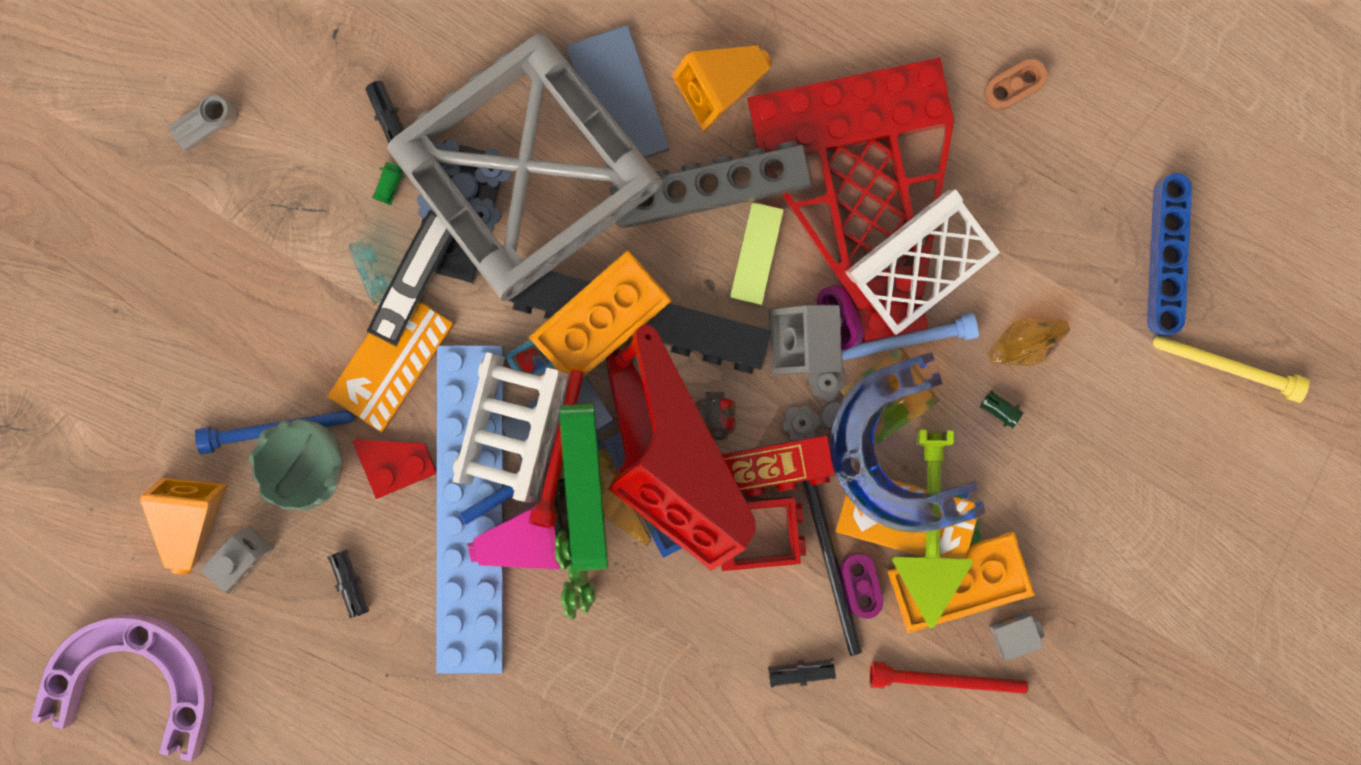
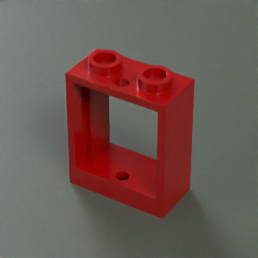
(796, 543)

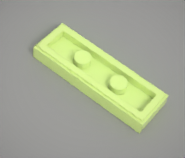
(756, 253)

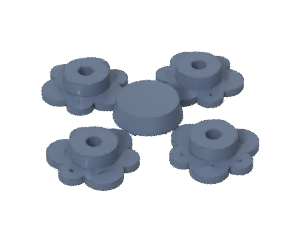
(469, 186)

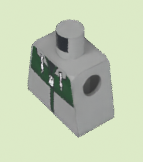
(236, 561)

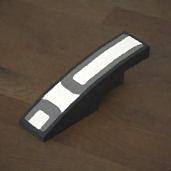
(411, 280)

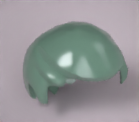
(297, 464)

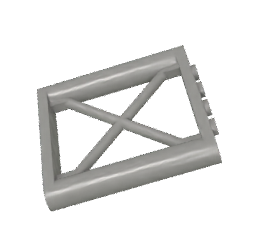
(548, 67)

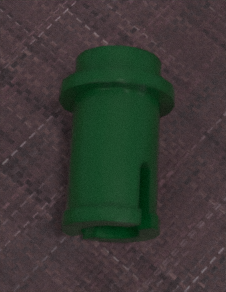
(1002, 409)

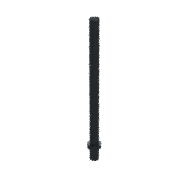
(832, 568)

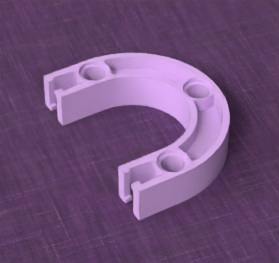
(166, 647)

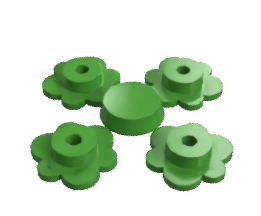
(585, 592)

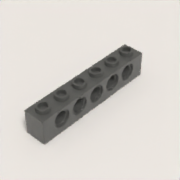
(795, 177)

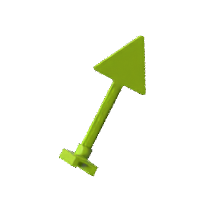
(932, 578)

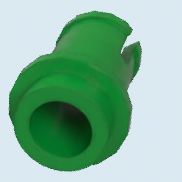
(388, 183)

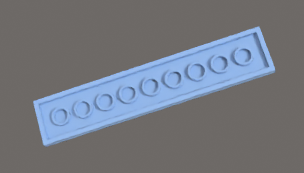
(466, 593)

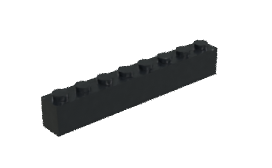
(676, 325)

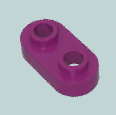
(851, 327)
(863, 584)

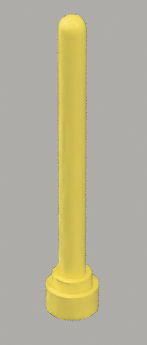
(1294, 386)

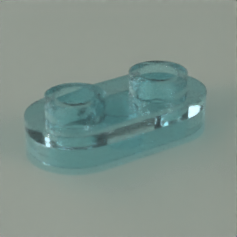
(364, 259)

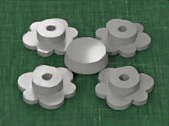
(828, 412)

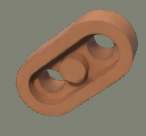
(1014, 84)

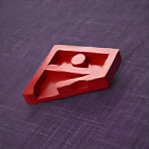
(393, 464)

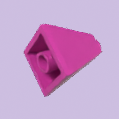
(515, 544)

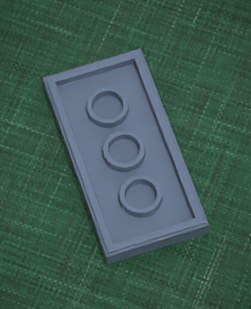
(616, 78)

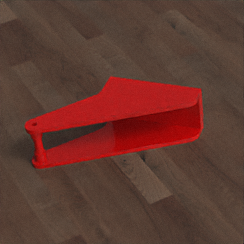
(671, 460)

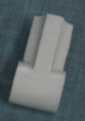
(201, 123)

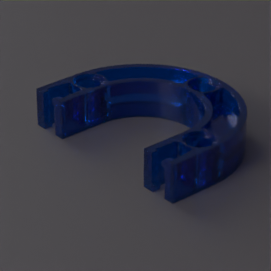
(870, 488)

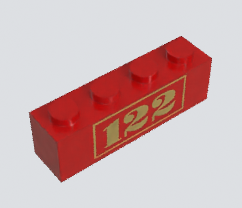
(781, 465)

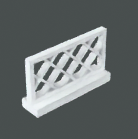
(904, 239)

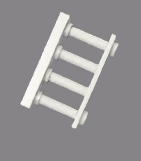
(533, 450)

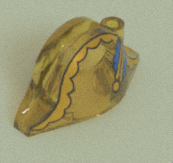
(1029, 341)

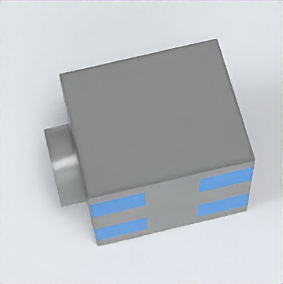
(1017, 636)

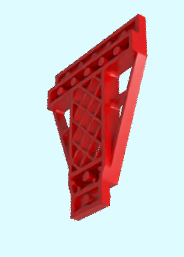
(851, 114)

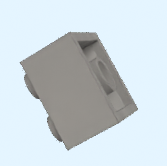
(806, 339)

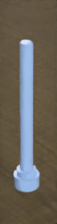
(964, 327)

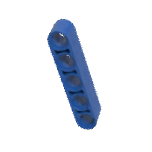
(1179, 242)

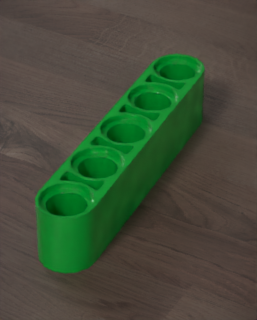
(583, 487)

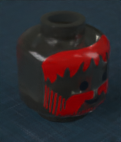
(718, 414)

